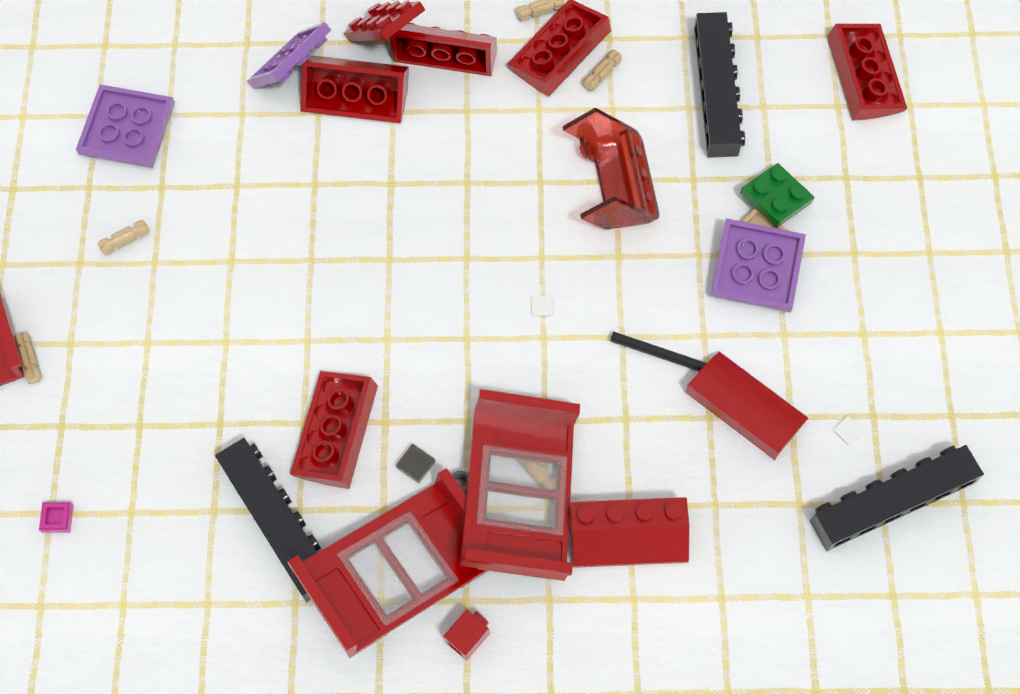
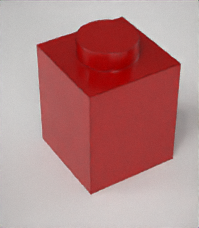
(467, 634)

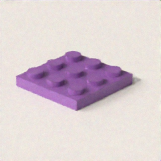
(292, 53)
(125, 126)
(758, 265)

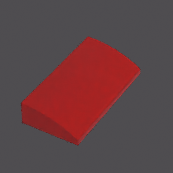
(560, 46)
(866, 71)
(746, 405)
(334, 429)

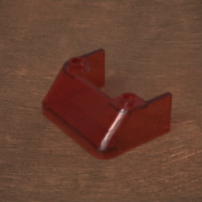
(620, 168)

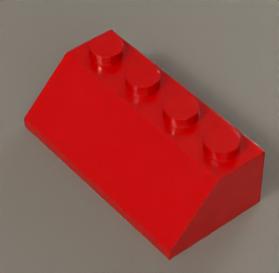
(444, 49)
(354, 88)
(629, 532)

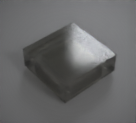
(415, 463)

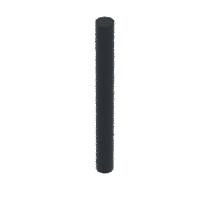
(657, 351)

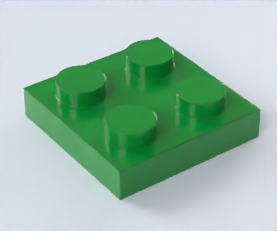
(777, 195)

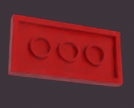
(383, 20)

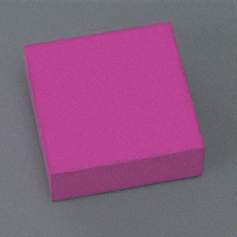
(56, 517)

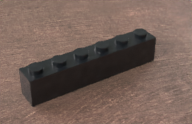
(717, 85)
(895, 497)
(268, 505)

